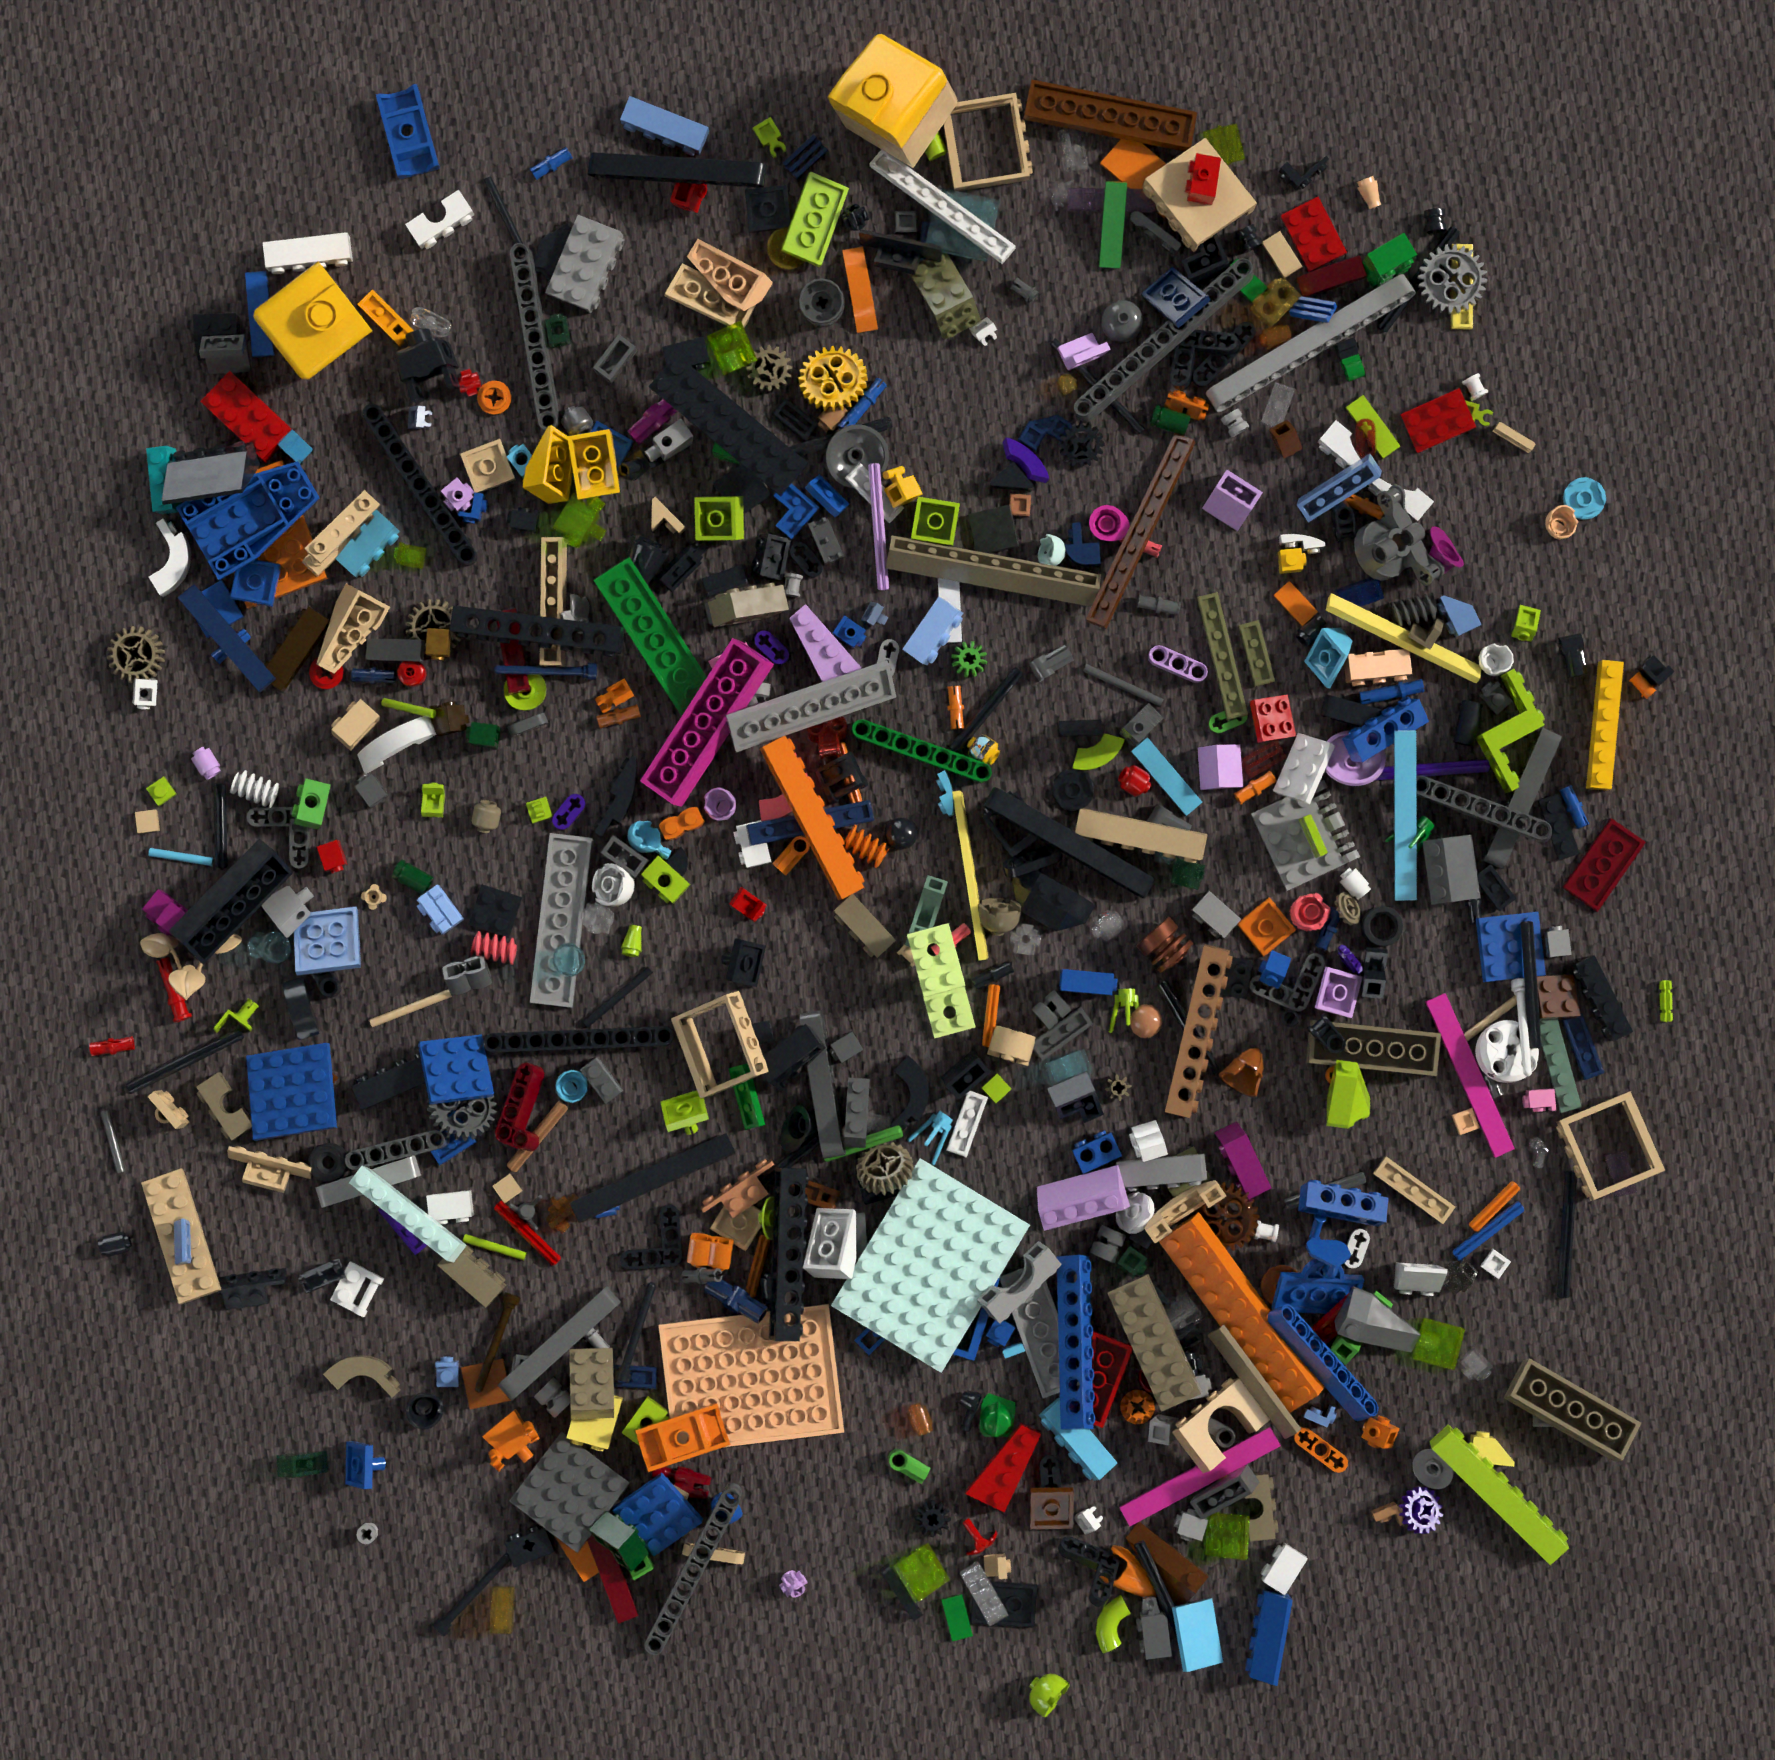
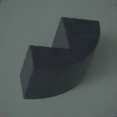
(300, 1008)

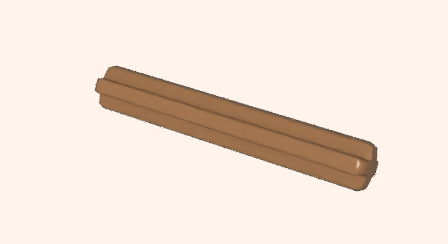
(541, 1131)

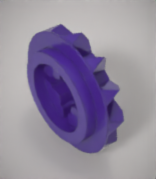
(1349, 959)

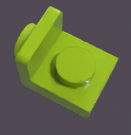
(1526, 623)

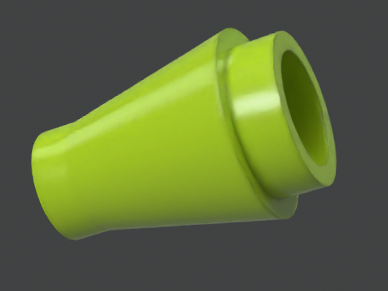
(632, 942)

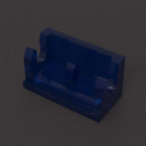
(1361, 592)

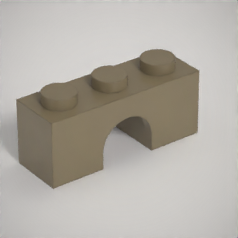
(212, 1092)
(1262, 1525)

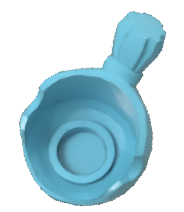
(646, 839)

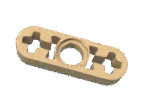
(721, 1554)

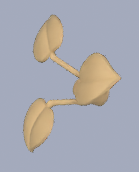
(186, 979)

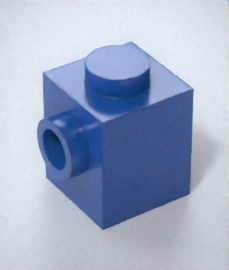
(1274, 969)
(999, 1332)

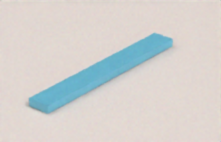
(1405, 815)

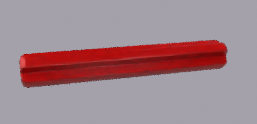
(527, 1233)

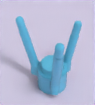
(940, 1123)

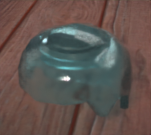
(568, 959)

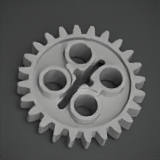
(1437, 291)

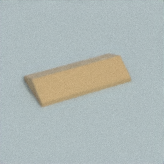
(697, 293)

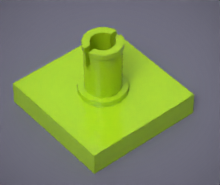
(684, 1112)

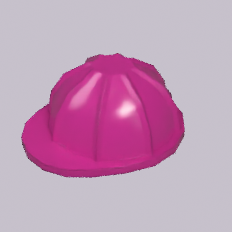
(1108, 523)

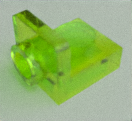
(410, 556)

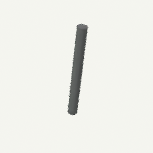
(1123, 685)

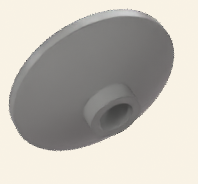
(1428, 1474)

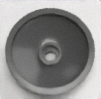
(860, 438)

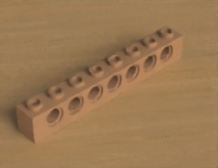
(1175, 1103)

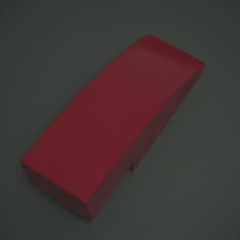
(1332, 276)

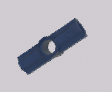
(736, 1300)

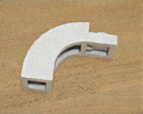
(179, 560)

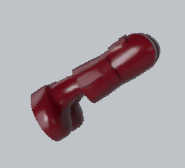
(685, 1480)

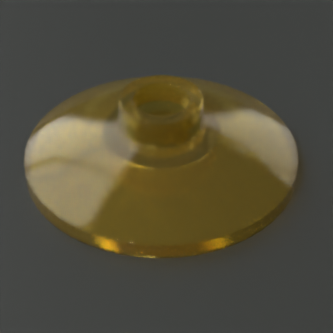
(775, 254)

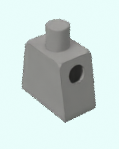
(676, 435)
(288, 908)

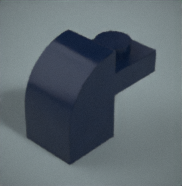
(1081, 554)

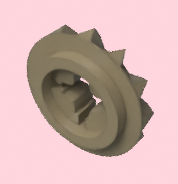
(1344, 902)

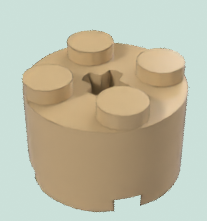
(1011, 1045)

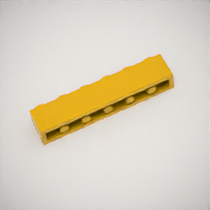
(1604, 725)

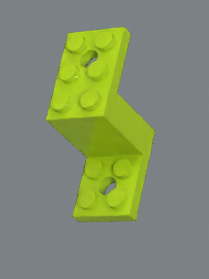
(1510, 730)

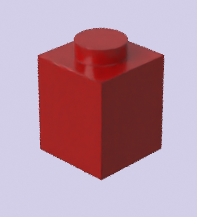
(332, 856)

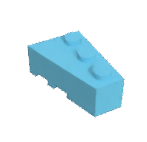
(368, 545)

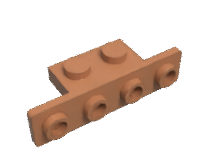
(741, 1194)

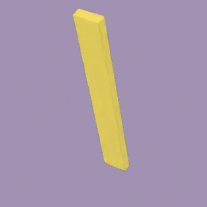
(1399, 637)
(970, 874)

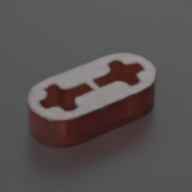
(1360, 437)

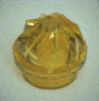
(1067, 384)

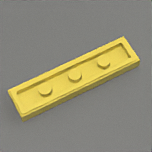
(1464, 319)

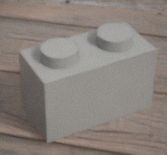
(1215, 915)

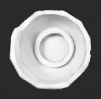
(1502, 656)

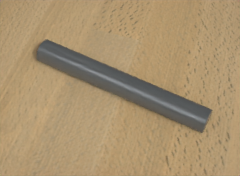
(112, 1141)

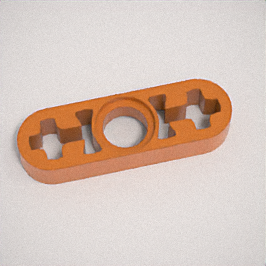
(1337, 1454)

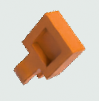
(616, 694)

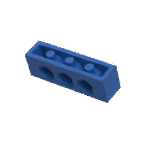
(1356, 741)
(1311, 1202)

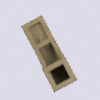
(362, 1365)

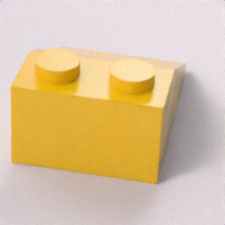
(594, 464)
(550, 468)

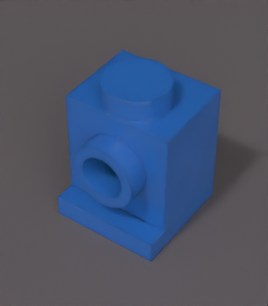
(841, 632)

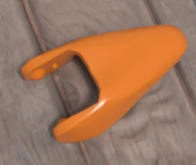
(1134, 1577)

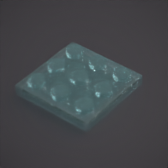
(953, 241)

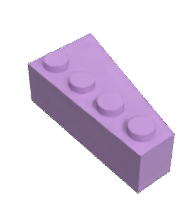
(822, 647)

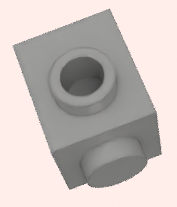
(1190, 1525)

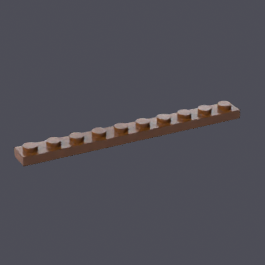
(1140, 531)

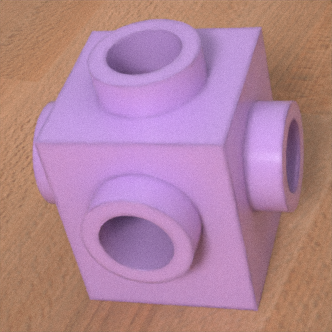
(457, 488)

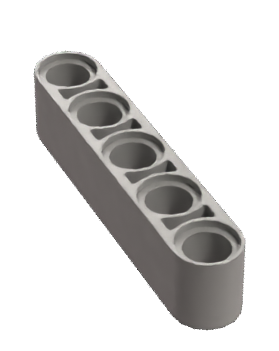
(391, 1173)

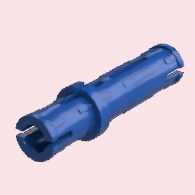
(863, 403)
(1394, 691)

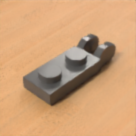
(1154, 231)

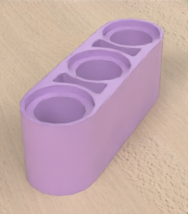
(1188, 664)

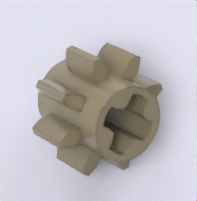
(1121, 1082)

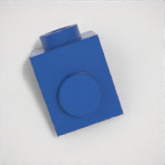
(479, 505)

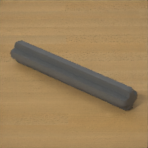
(1346, 1183)

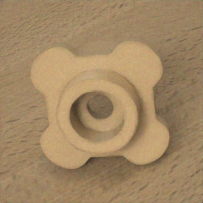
(367, 896)

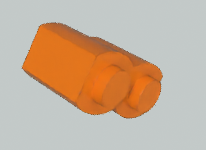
(675, 826)
(710, 1251)

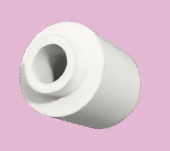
(1354, 883)

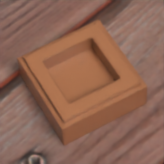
(1020, 504)

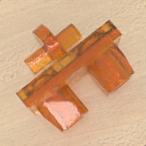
(559, 1211)

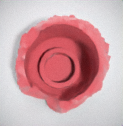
(1309, 912)

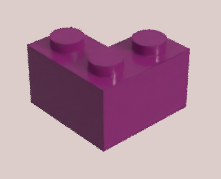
(164, 911)

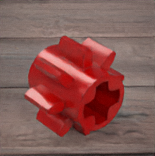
(469, 382)

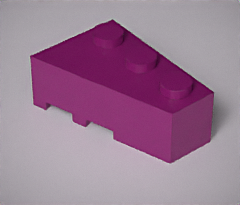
(1242, 1160)

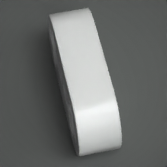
(1361, 1250)

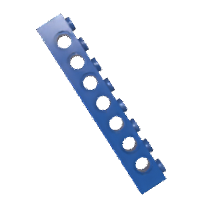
(1068, 1352)

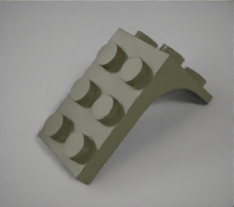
(946, 296)

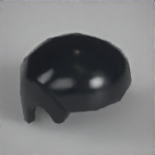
(901, 833)

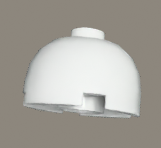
(612, 885)

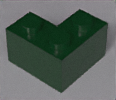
(620, 1540)

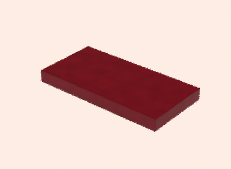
(1603, 864)

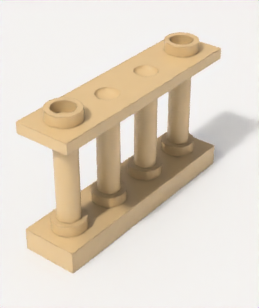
(338, 533)

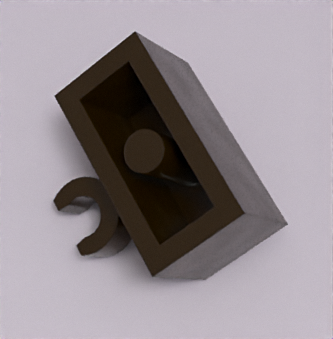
(449, 718)

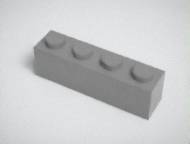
(1163, 1170)

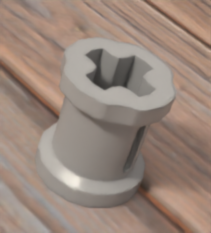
(792, 585)
(367, 1540)

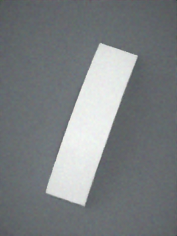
(395, 741)

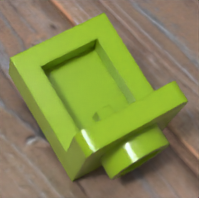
(433, 800)

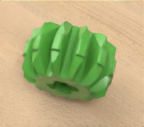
(965, 665)

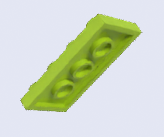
(814, 219)

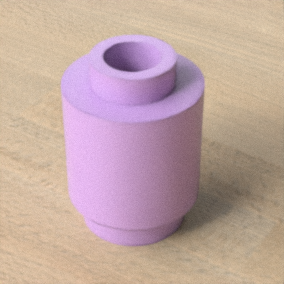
(206, 763)

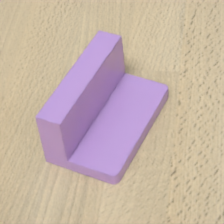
(1082, 351)

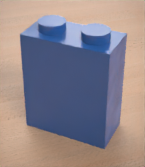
(1087, 982)

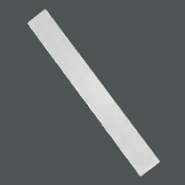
(942, 206)

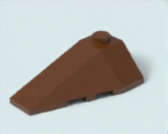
(1177, 1572)

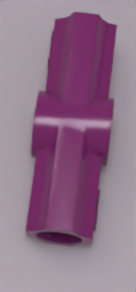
(651, 421)

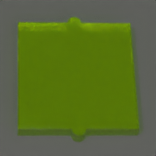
(1226, 142)

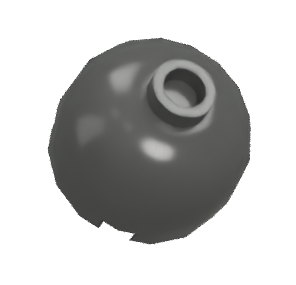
(1122, 321)

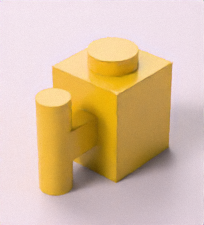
(903, 489)

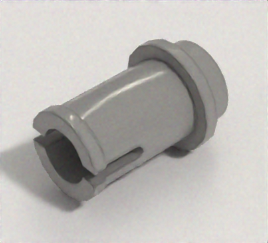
(595, 1339)

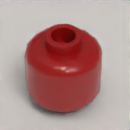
(415, 679)
(1134, 780)

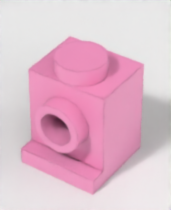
(1540, 1100)

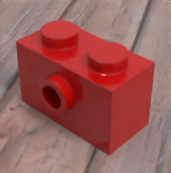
(1203, 179)
(688, 196)

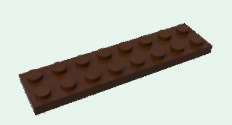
(1110, 115)

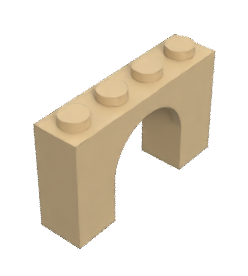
(1194, 1433)

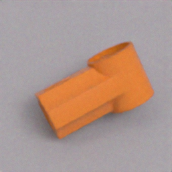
(790, 857)

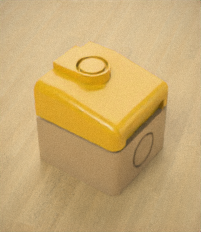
(893, 99)
(311, 321)

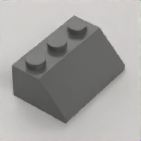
(1451, 869)

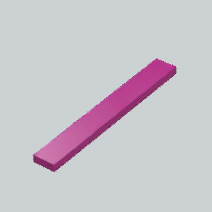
(1469, 1075)
(1194, 1479)

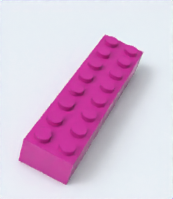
(704, 722)

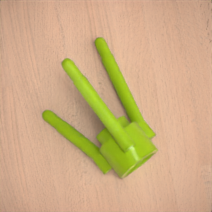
(1126, 998)

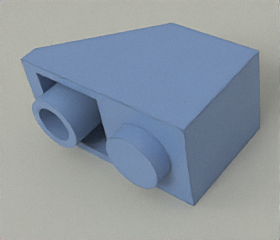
(1460, 615)

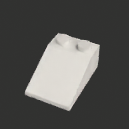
(832, 1244)
(1419, 1277)

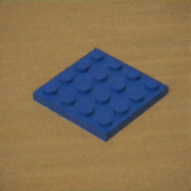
(291, 1091)

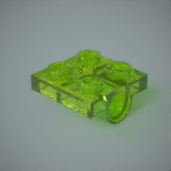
(732, 348)
(1438, 1343)
(1227, 1536)
(921, 1572)

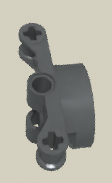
(1395, 543)

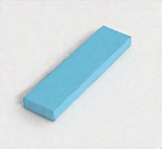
(1166, 776)

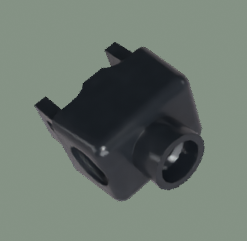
(424, 360)

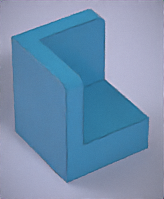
(295, 446)

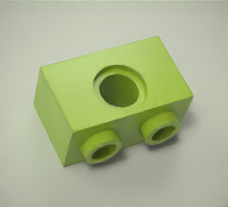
(677, 883)
(648, 1409)

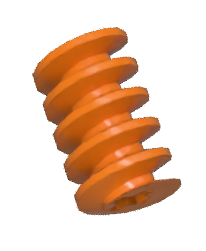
(865, 846)

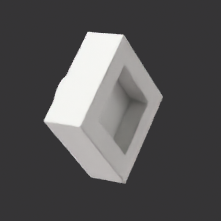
(1495, 1263)

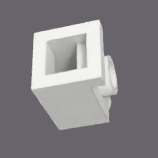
(150, 699)

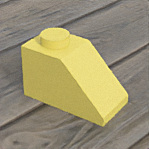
(1491, 1449)

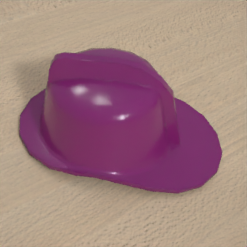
(1444, 550)

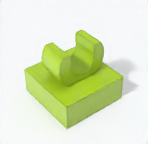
(539, 810)

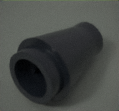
(1309, 632)

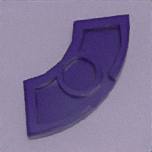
(1026, 460)

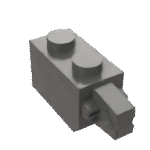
(1154, 1630)

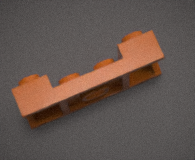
(660, 1443)

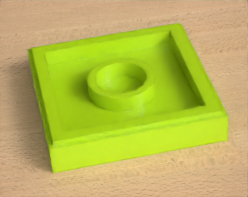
(1313, 836)

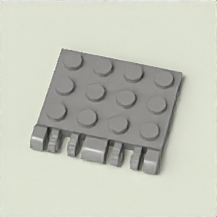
(1288, 844)

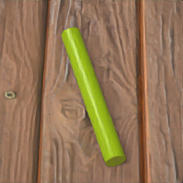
(408, 708)
(494, 1247)

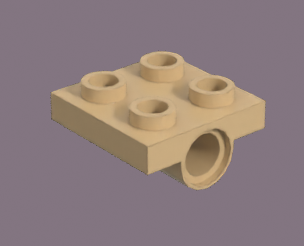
(164, 1105)

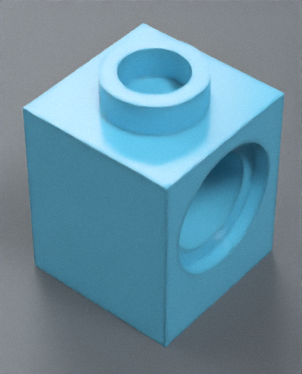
(514, 453)

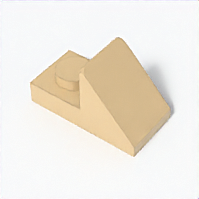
(660, 514)

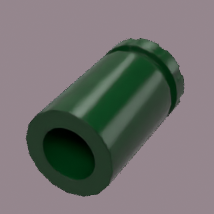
(1170, 420)
(412, 877)

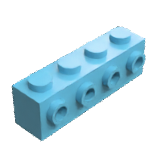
(1081, 1444)

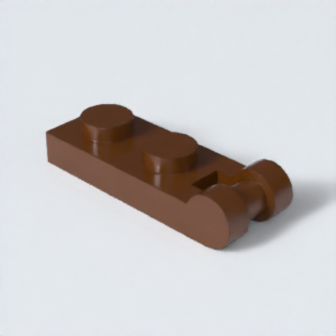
(814, 1193)

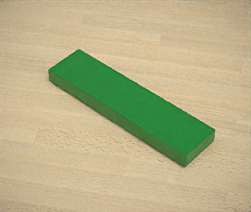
(1112, 224)

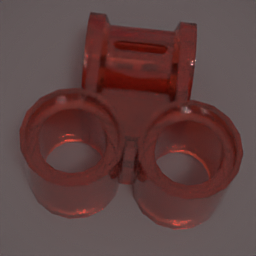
(829, 738)

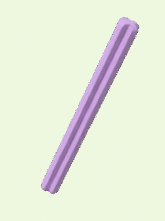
(878, 526)

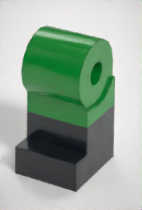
(1350, 359)

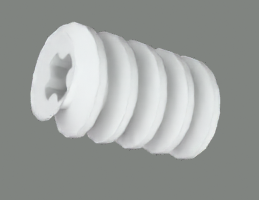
(254, 789)

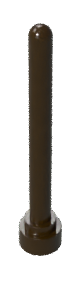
(509, 1303)

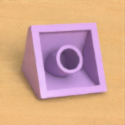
(1220, 767)
(1338, 992)

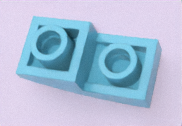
(947, 802)

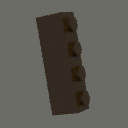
(297, 647)

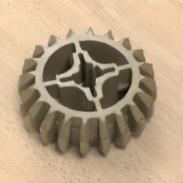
(431, 617)
(119, 645)
(897, 1164)

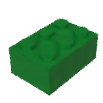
(1389, 260)

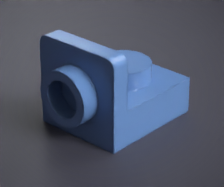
(447, 1372)
(1316, 1415)

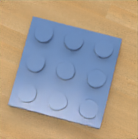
(328, 942)

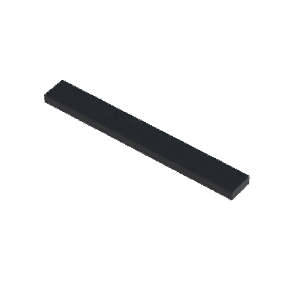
(652, 1178)

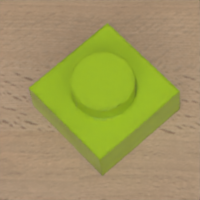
(161, 791)

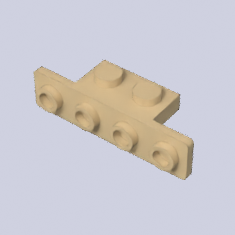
(266, 1170)

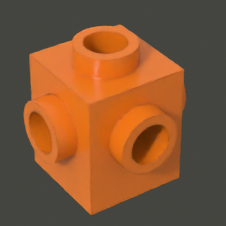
(1379, 1432)

